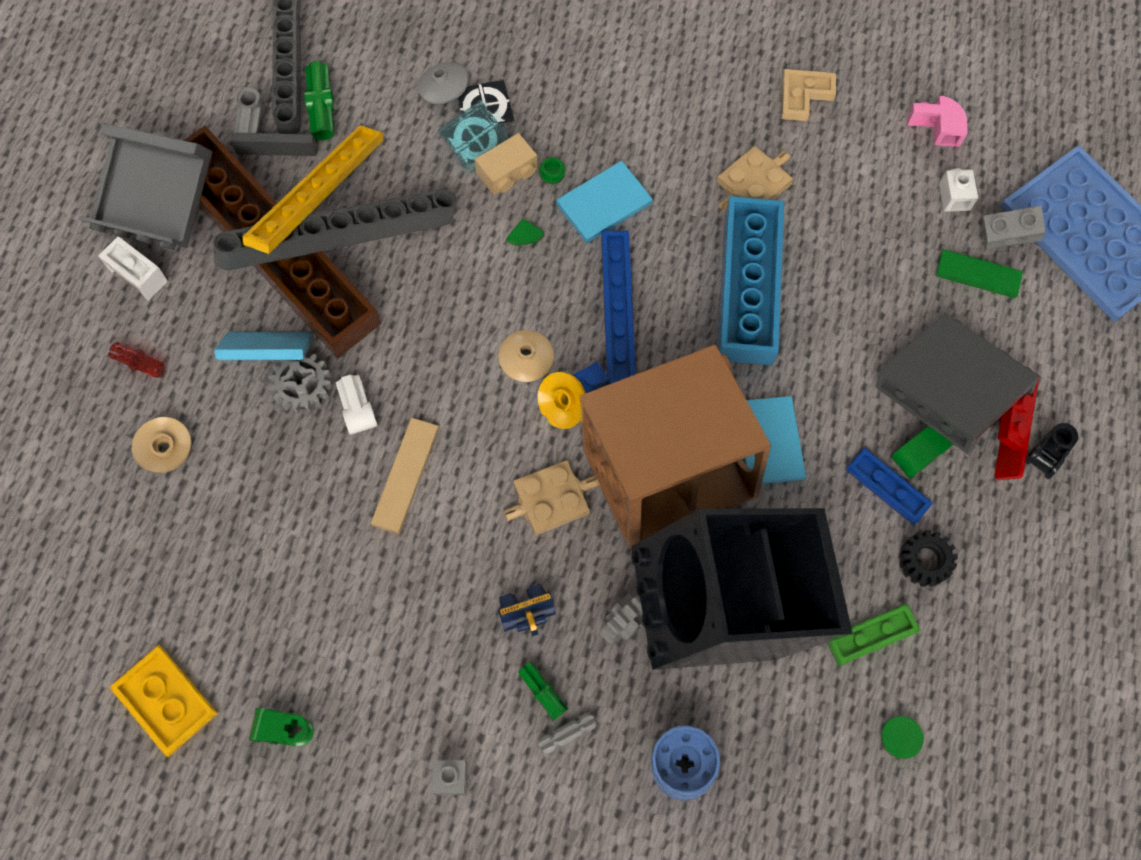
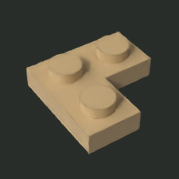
(800, 87)

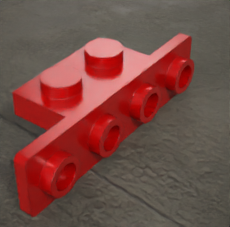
(1014, 437)

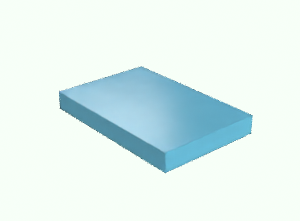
(604, 201)
(264, 346)
(780, 427)

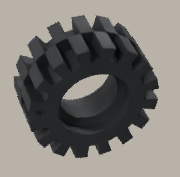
(939, 547)

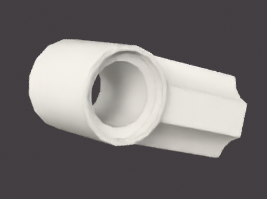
(357, 410)

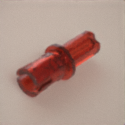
(136, 360)

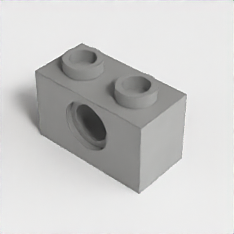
(1013, 227)

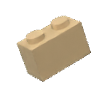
(506, 164)

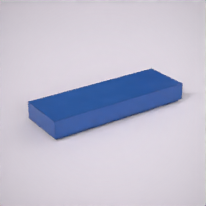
(889, 486)

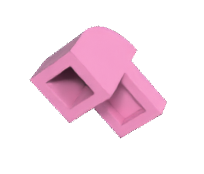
(945, 117)

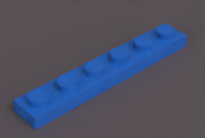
(618, 305)

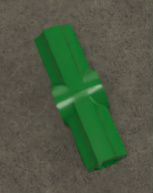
(319, 101)

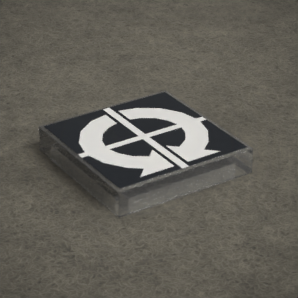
(494, 96)

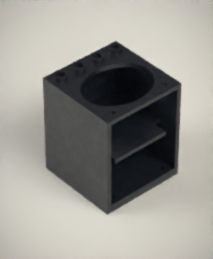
(739, 587)

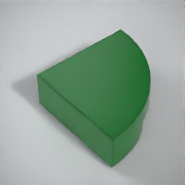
(524, 234)

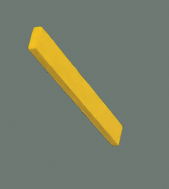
(312, 190)

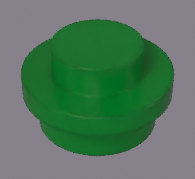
(552, 170)

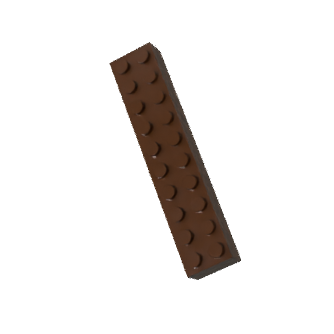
(306, 282)

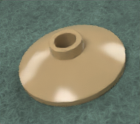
(527, 367)
(152, 436)

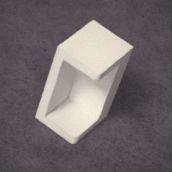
(133, 267)

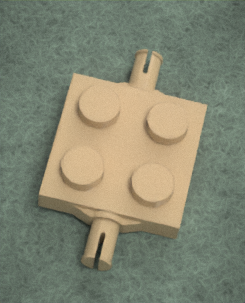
(755, 177)
(551, 498)

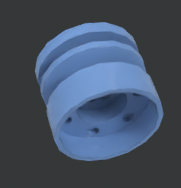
(698, 749)

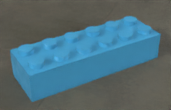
(751, 280)

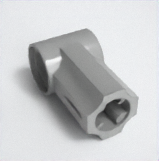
(248, 116)

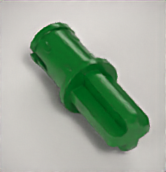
(542, 690)

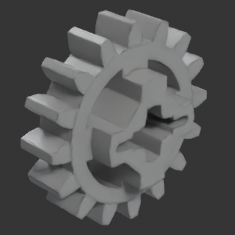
(287, 383)
(623, 619)

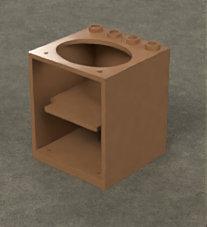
(673, 443)

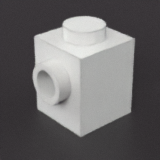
(958, 190)

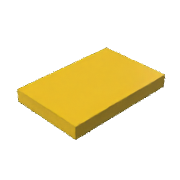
(163, 700)

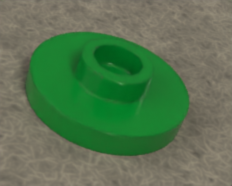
(902, 737)

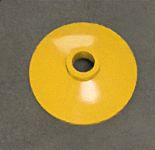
(553, 400)

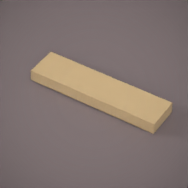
(405, 476)

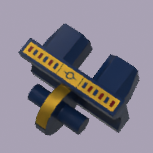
(526, 613)

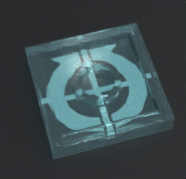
(472, 134)

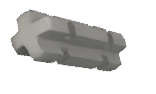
(567, 733)

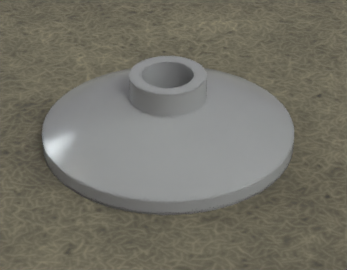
(443, 83)

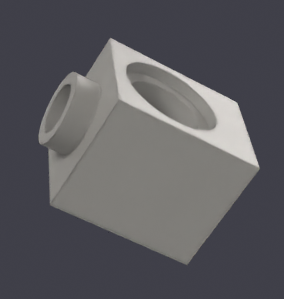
(449, 777)

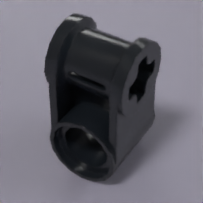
(1050, 453)

